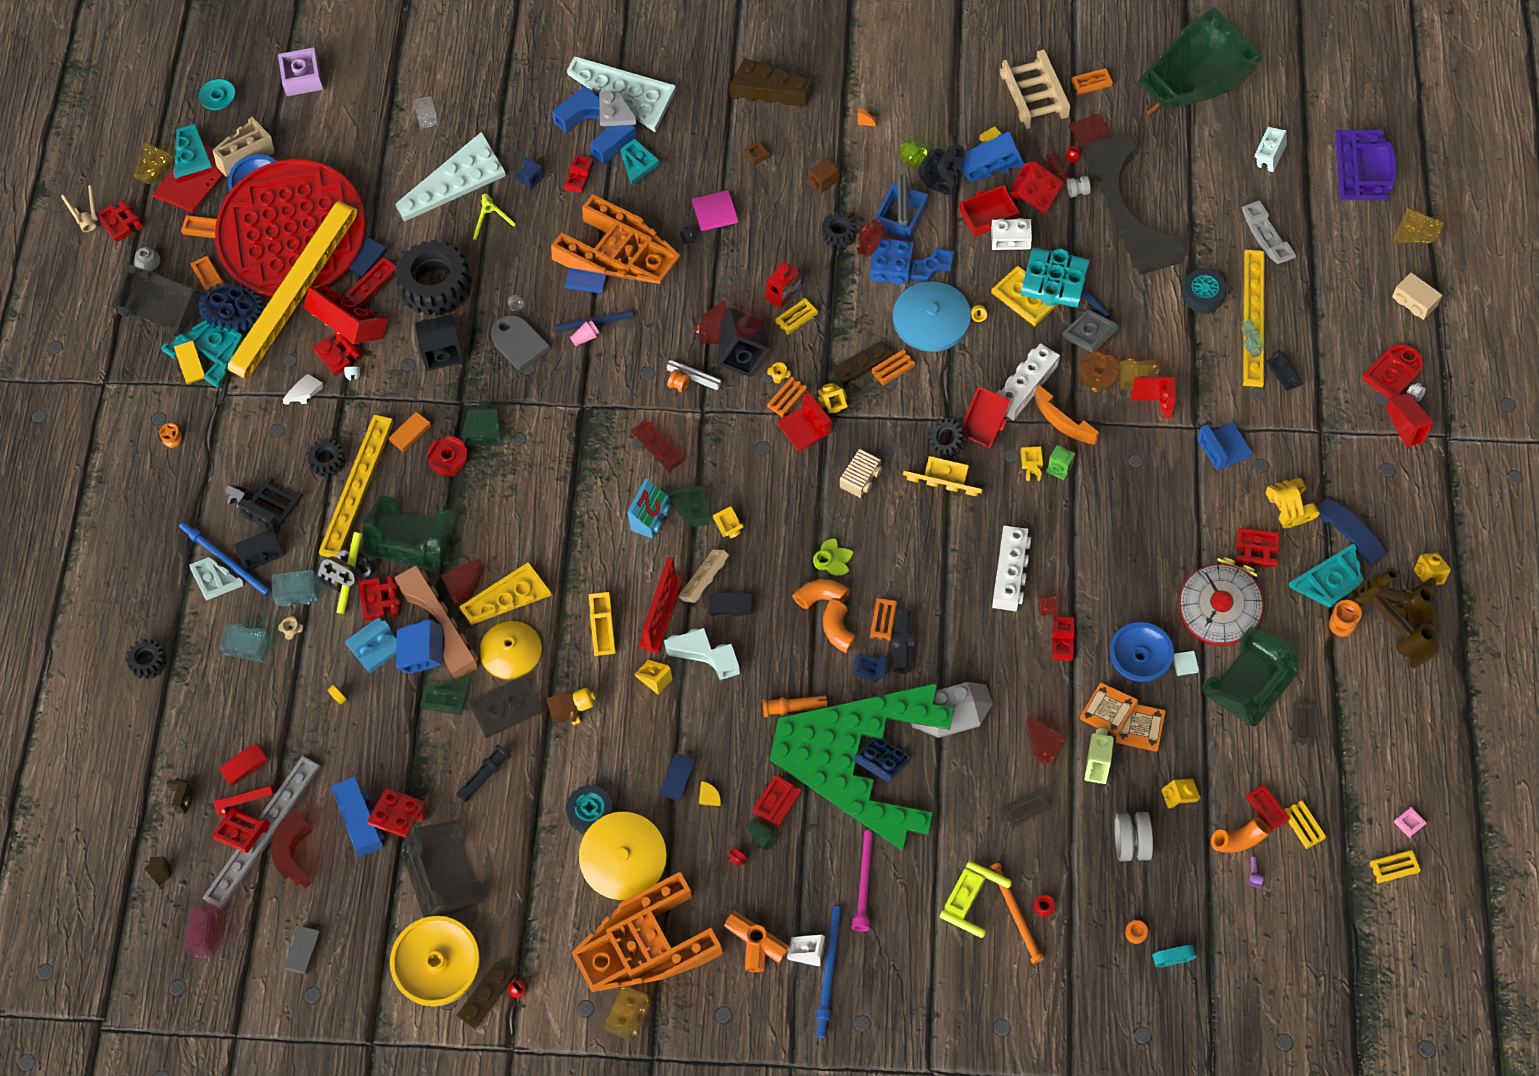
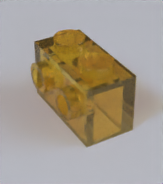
(626, 1013)

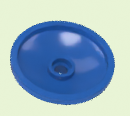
(246, 166)
(1145, 641)

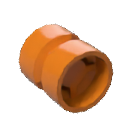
(1345, 618)

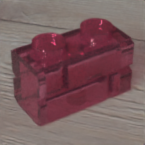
(201, 932)

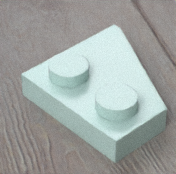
(213, 578)

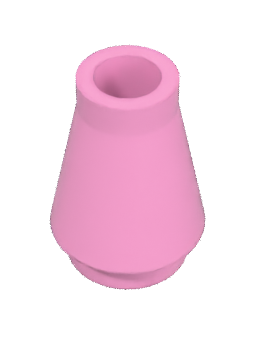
(585, 333)

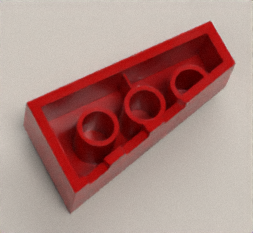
(344, 315)

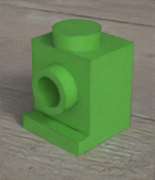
(1060, 462)

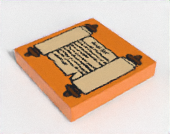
(1109, 709)
(1143, 728)

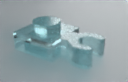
(1253, 341)

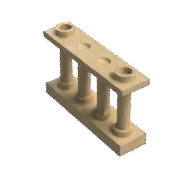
(1047, 77)

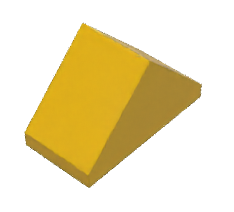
(655, 675)

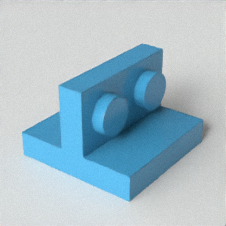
(373, 644)

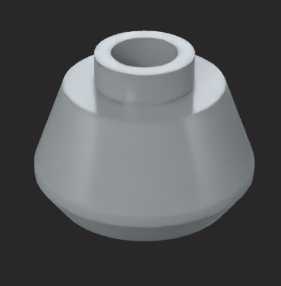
(147, 259)

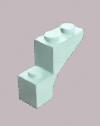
(695, 646)

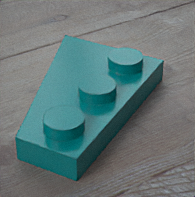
(190, 152)

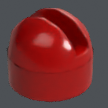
(1073, 154)
(514, 992)

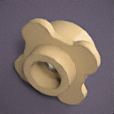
(288, 622)

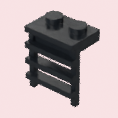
(264, 517)

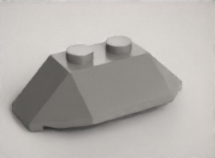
(970, 706)

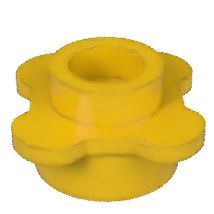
(779, 367)

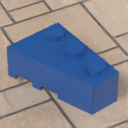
(991, 157)
(355, 811)

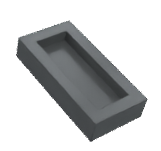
(302, 950)

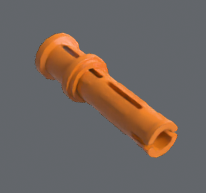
(783, 706)

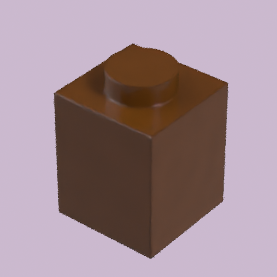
(823, 175)

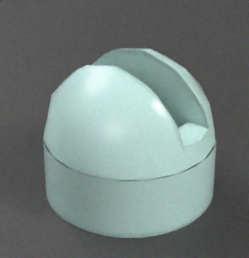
(352, 371)

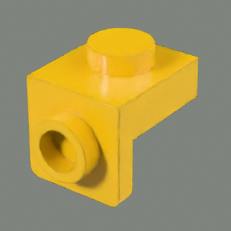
(728, 522)
(1180, 792)

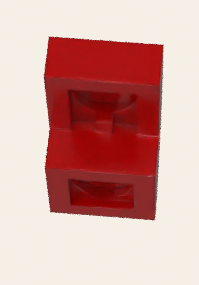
(579, 174)
(1062, 638)
(240, 765)

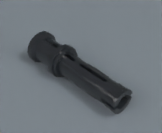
(490, 766)

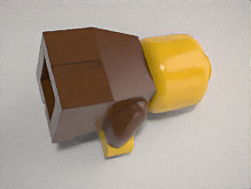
(568, 705)

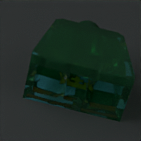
(482, 426)

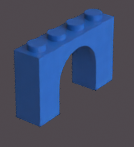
(586, 105)

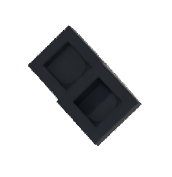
(731, 603)

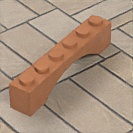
(417, 591)

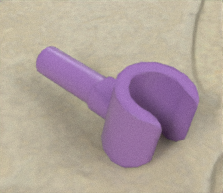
(1255, 879)

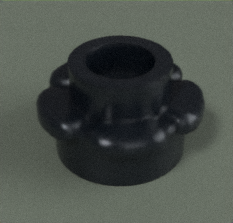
(688, 235)

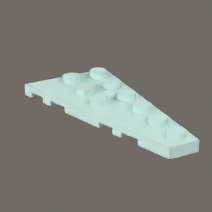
(644, 96)
(462, 173)

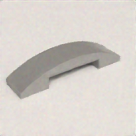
(1265, 233)

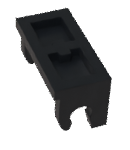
(259, 550)

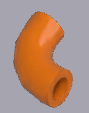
(820, 590)
(834, 626)
(1241, 838)

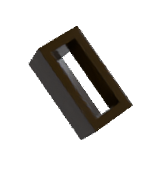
(159, 869)

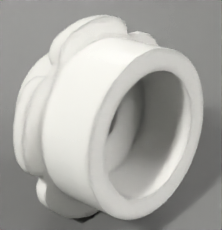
(1417, 391)

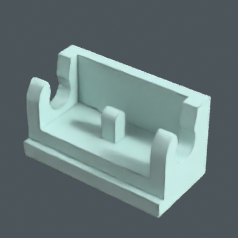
(1271, 148)

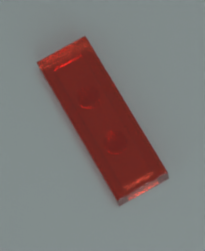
(657, 445)

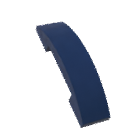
(1353, 529)

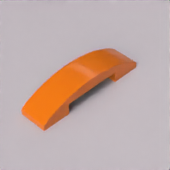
(1081, 432)

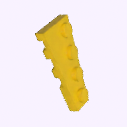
(509, 593)

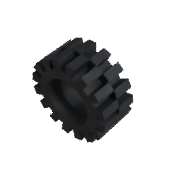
(838, 221)
(938, 432)
(323, 448)
(141, 649)

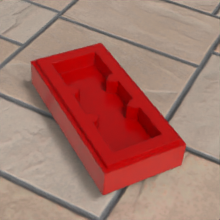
(1267, 807)

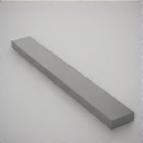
(275, 812)

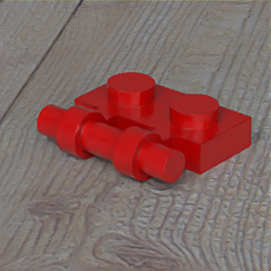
(115, 225)
(332, 356)
(1257, 541)
(372, 599)

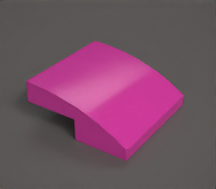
(714, 210)

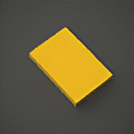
(1009, 292)

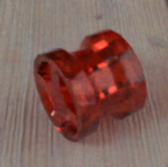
(1047, 605)

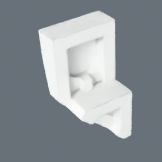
(303, 389)

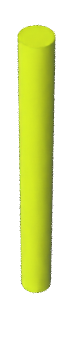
(352, 561)

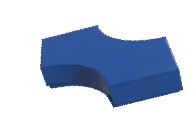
(924, 269)

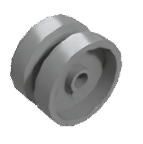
(1133, 836)

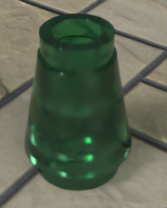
(761, 834)

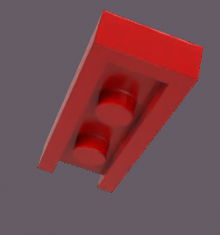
(222, 804)

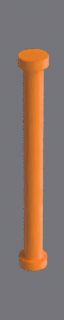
(1036, 956)

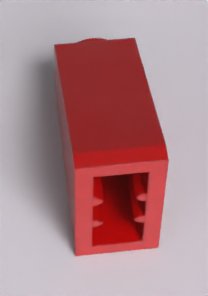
(1409, 419)

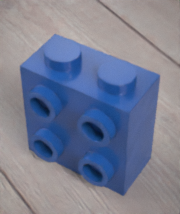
(892, 261)
(419, 646)

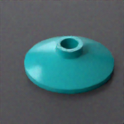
(216, 94)

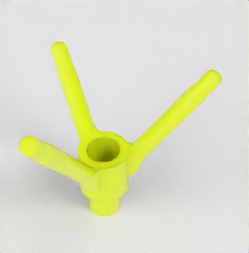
(487, 207)

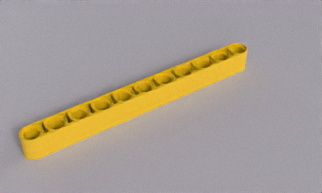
(292, 290)

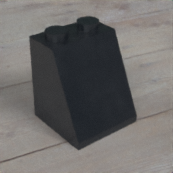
(439, 342)
(741, 342)

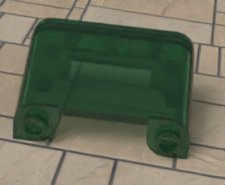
(405, 536)
(1255, 677)

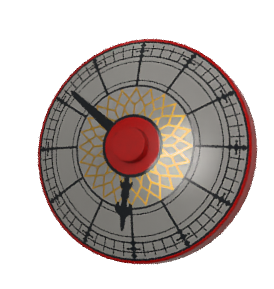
(1220, 604)

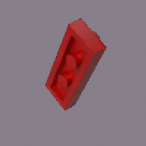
(371, 282)

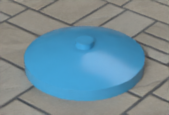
(931, 316)

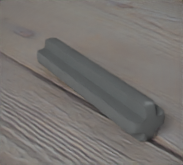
(903, 200)

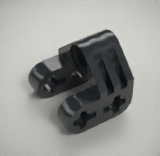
(939, 174)
(336, 576)

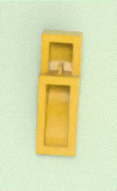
(602, 623)

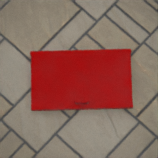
(190, 189)

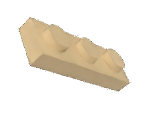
(703, 576)

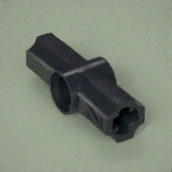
(903, 641)

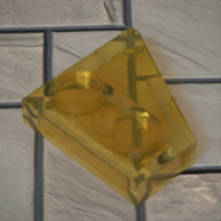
(151, 163)
(1417, 228)

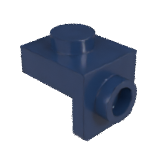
(870, 667)

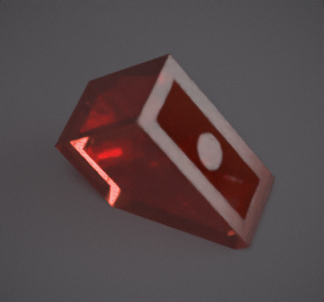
(710, 324)
(463, 581)
(1044, 742)

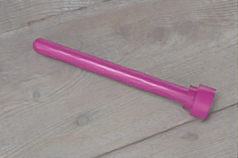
(861, 921)

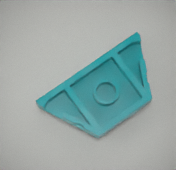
(1331, 579)

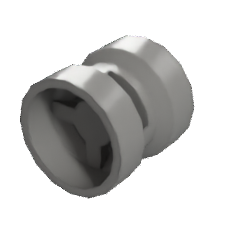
(1078, 186)

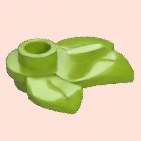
(835, 558)

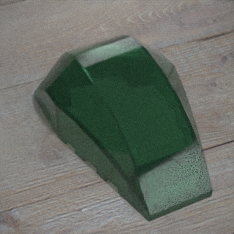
(1201, 63)

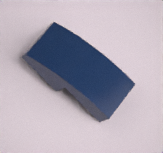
(677, 776)

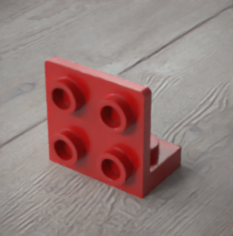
(1036, 186)
(1155, 389)
(806, 424)
(397, 812)

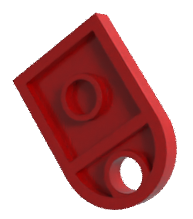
(1393, 372)

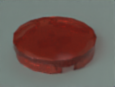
(870, 238)

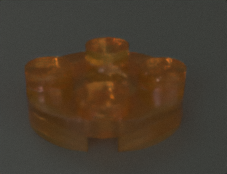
(1099, 381)

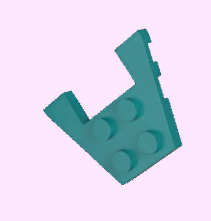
(213, 344)

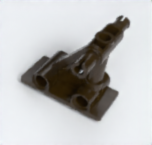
(1412, 616)

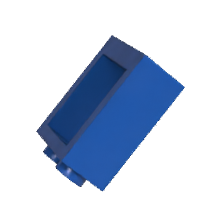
(915, 199)

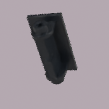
(1284, 371)

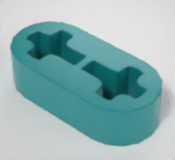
(1174, 956)

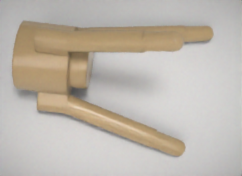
(85, 220)

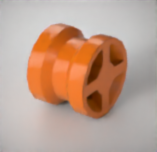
(679, 381)
(170, 435)

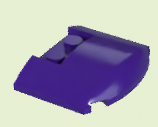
(1364, 165)

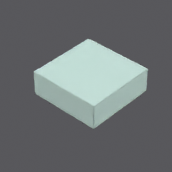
(1185, 663)

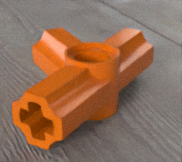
(756, 950)

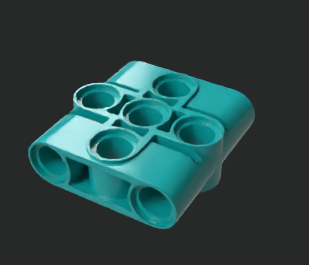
(1045, 278)

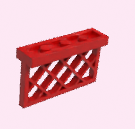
(661, 608)

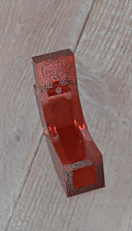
(284, 842)

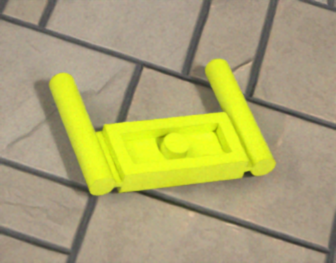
(965, 894)

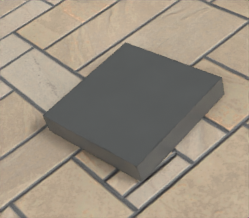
(1090, 330)

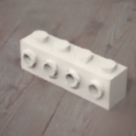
(1033, 372)
(1010, 567)

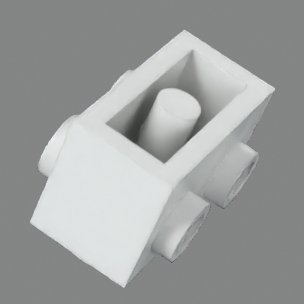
(1011, 234)

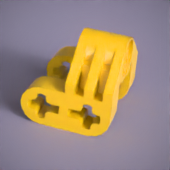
(1289, 502)

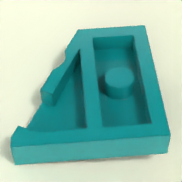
(637, 161)

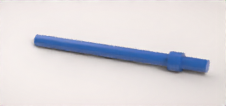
(197, 536)
(824, 1013)

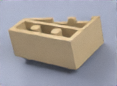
(247, 141)

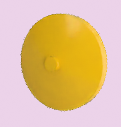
(622, 855)
(435, 961)

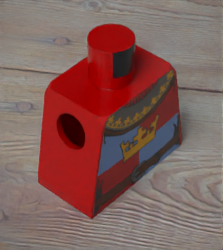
(783, 284)

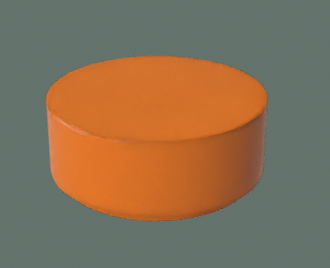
(1136, 931)

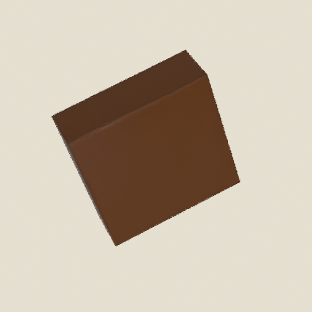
(756, 153)

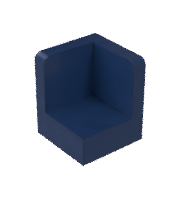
(530, 173)

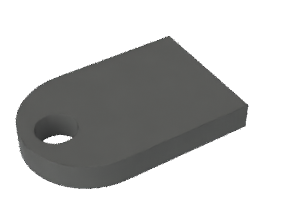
(518, 343)

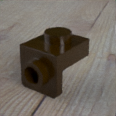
(183, 794)

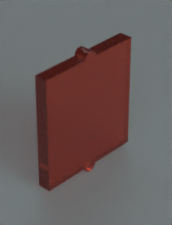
(1089, 130)

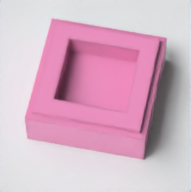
(1410, 822)

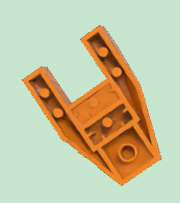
(625, 251)
(632, 946)

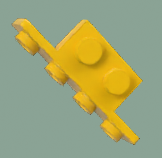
(946, 473)

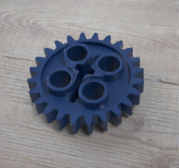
(230, 307)

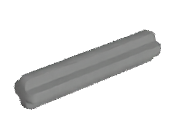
(696, 375)

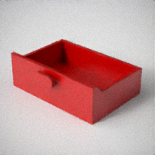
(987, 206)
(986, 417)

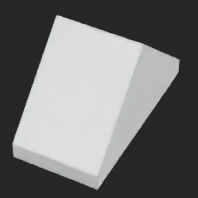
(807, 949)

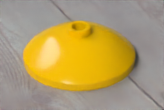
(512, 660)

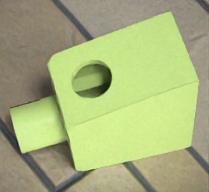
(1100, 752)

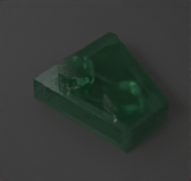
(690, 505)
(447, 696)

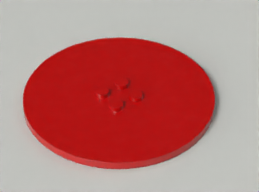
(274, 218)

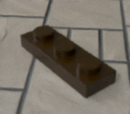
(861, 363)
(485, 995)

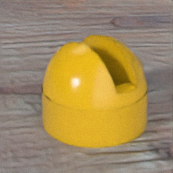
(982, 317)

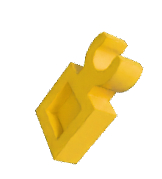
(1032, 460)

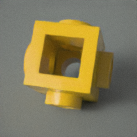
(837, 401)
(1432, 566)

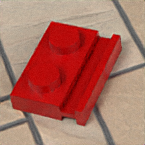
(776, 801)

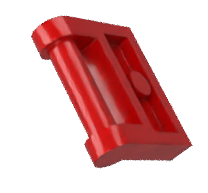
(237, 835)

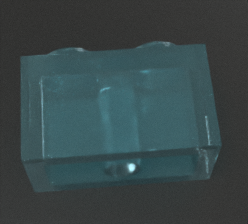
(294, 588)
(245, 642)

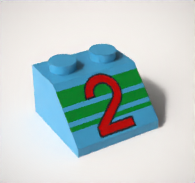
(648, 509)

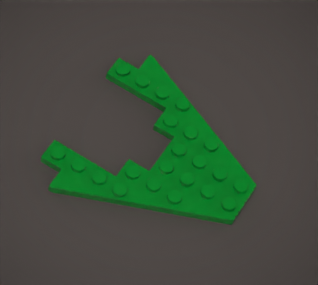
(823, 743)

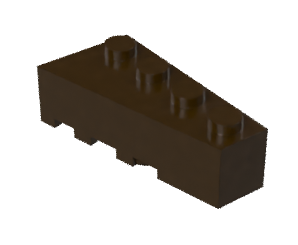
(770, 84)

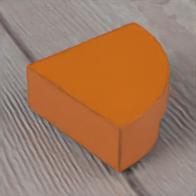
(865, 118)

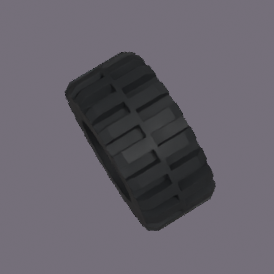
(431, 257)

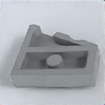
(614, 110)

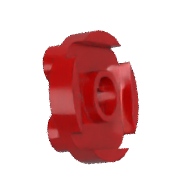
(451, 465)

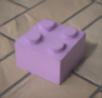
(300, 71)

